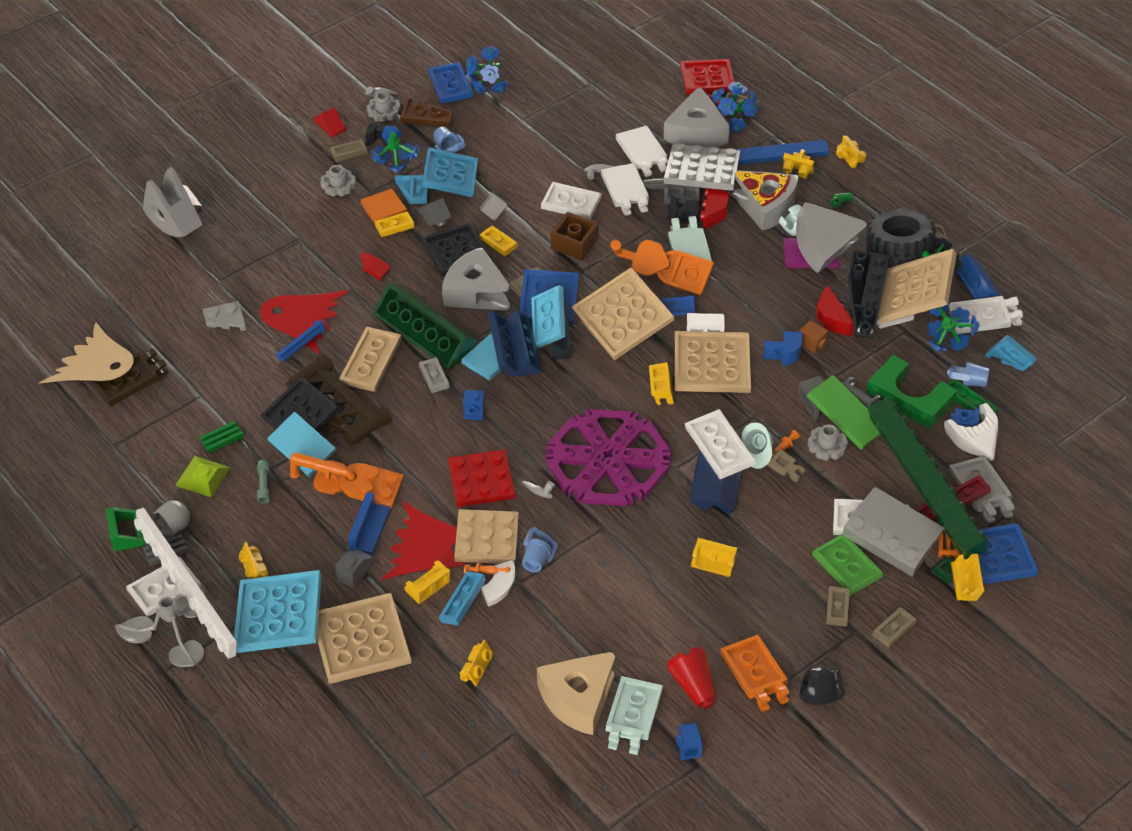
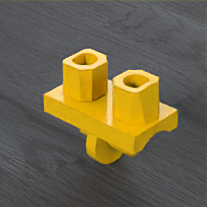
(850, 152)
(800, 162)

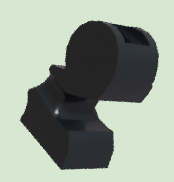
(375, 131)
(687, 210)

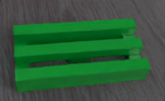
(221, 436)

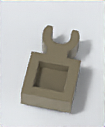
(784, 464)

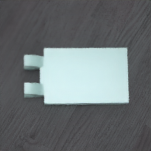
(689, 240)
(633, 712)

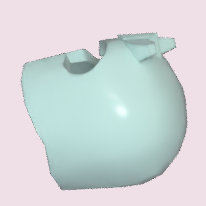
(789, 222)

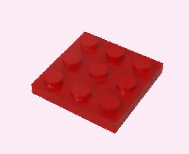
(706, 75)
(481, 478)

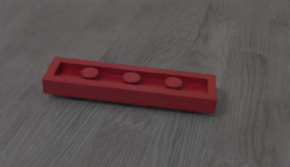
(966, 492)

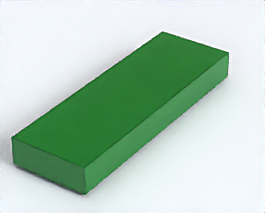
(968, 398)

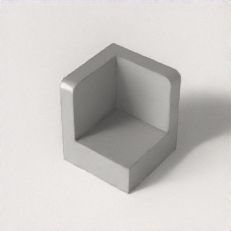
(493, 206)

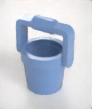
(448, 140)
(971, 374)
(538, 550)

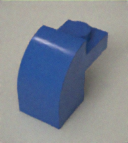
(787, 351)

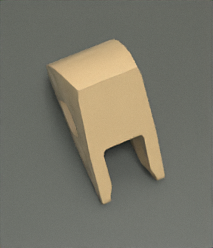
(577, 689)

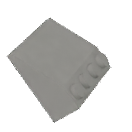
(892, 531)

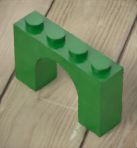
(924, 409)

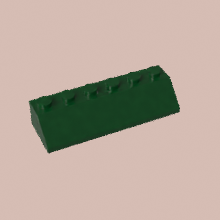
(423, 325)

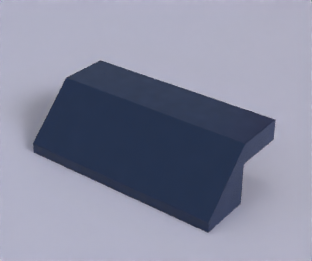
(514, 344)
(710, 490)

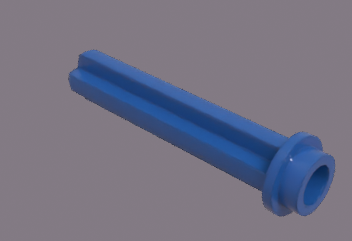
(317, 328)

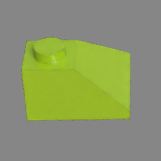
(203, 476)

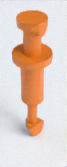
(786, 442)
(486, 569)

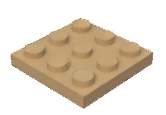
(486, 536)

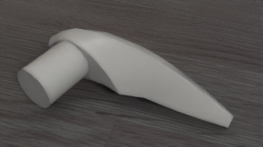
(373, 91)
(595, 168)
(537, 489)

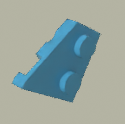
(412, 188)
(1011, 354)

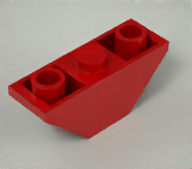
(715, 207)
(833, 315)

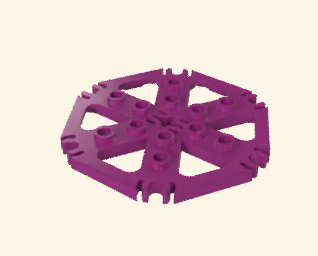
(615, 466)

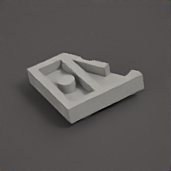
(225, 316)

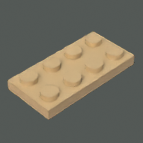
(370, 359)

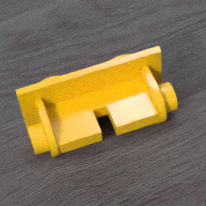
(252, 562)
(480, 657)

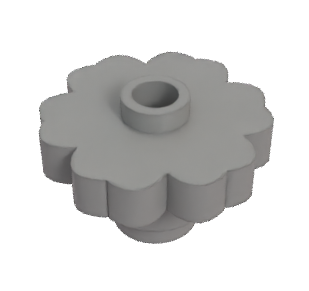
(383, 107)
(338, 181)
(827, 442)

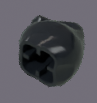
(821, 686)

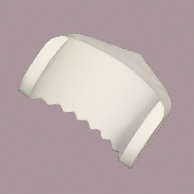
(978, 439)

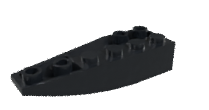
(866, 289)

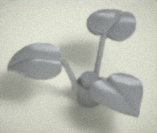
(139, 630)

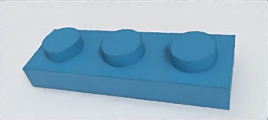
(462, 598)

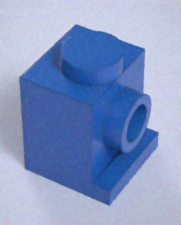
(474, 404)
(965, 418)
(689, 741)

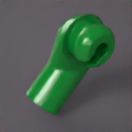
(838, 199)

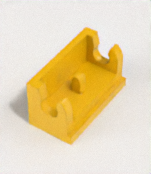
(661, 382)
(714, 557)
(967, 578)
(428, 583)

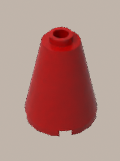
(694, 676)

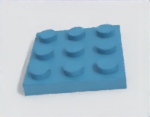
(450, 172)

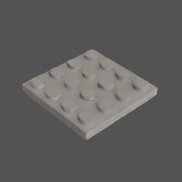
(702, 167)

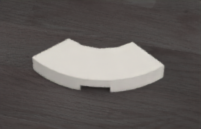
(500, 584)

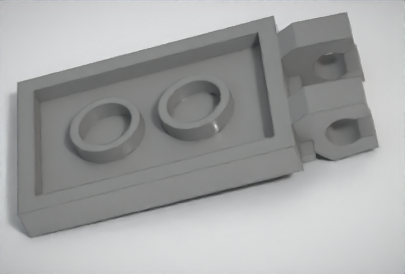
(999, 493)

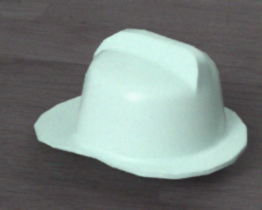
(758, 443)

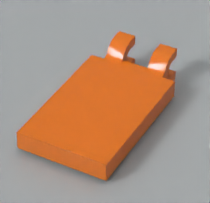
(756, 671)

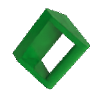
(122, 542)

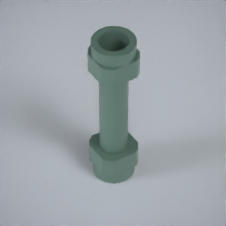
(263, 493)

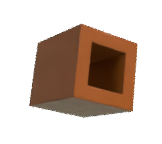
(814, 337)

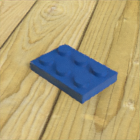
(450, 82)

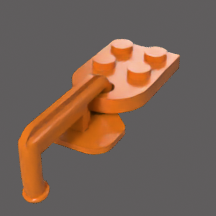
(686, 270)
(352, 480)

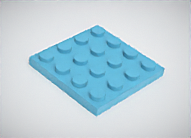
(278, 611)

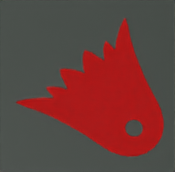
(300, 313)
(423, 545)

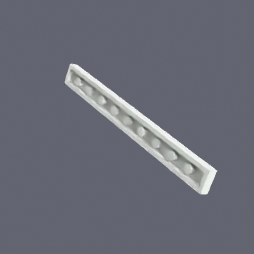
(187, 586)

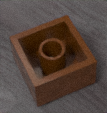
(574, 235)

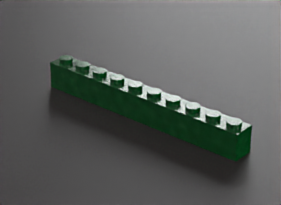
(926, 478)

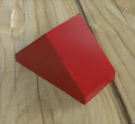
(330, 122)

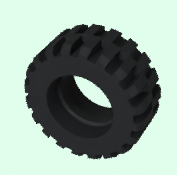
(901, 235)

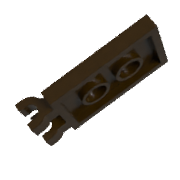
(138, 377)

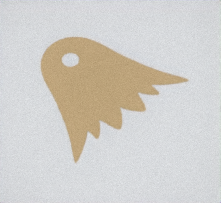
(94, 360)

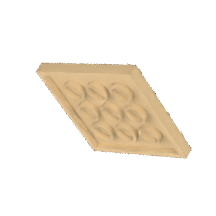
(917, 286)
(622, 313)
(712, 361)
(361, 638)

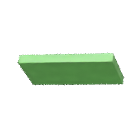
(844, 411)

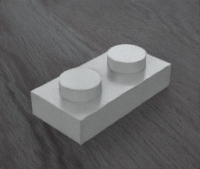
(434, 375)

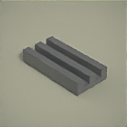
(174, 542)

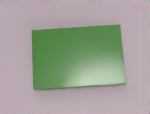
(847, 564)

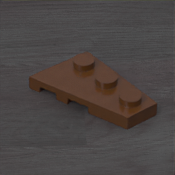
(422, 114)

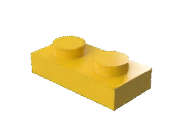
(394, 224)
(498, 240)

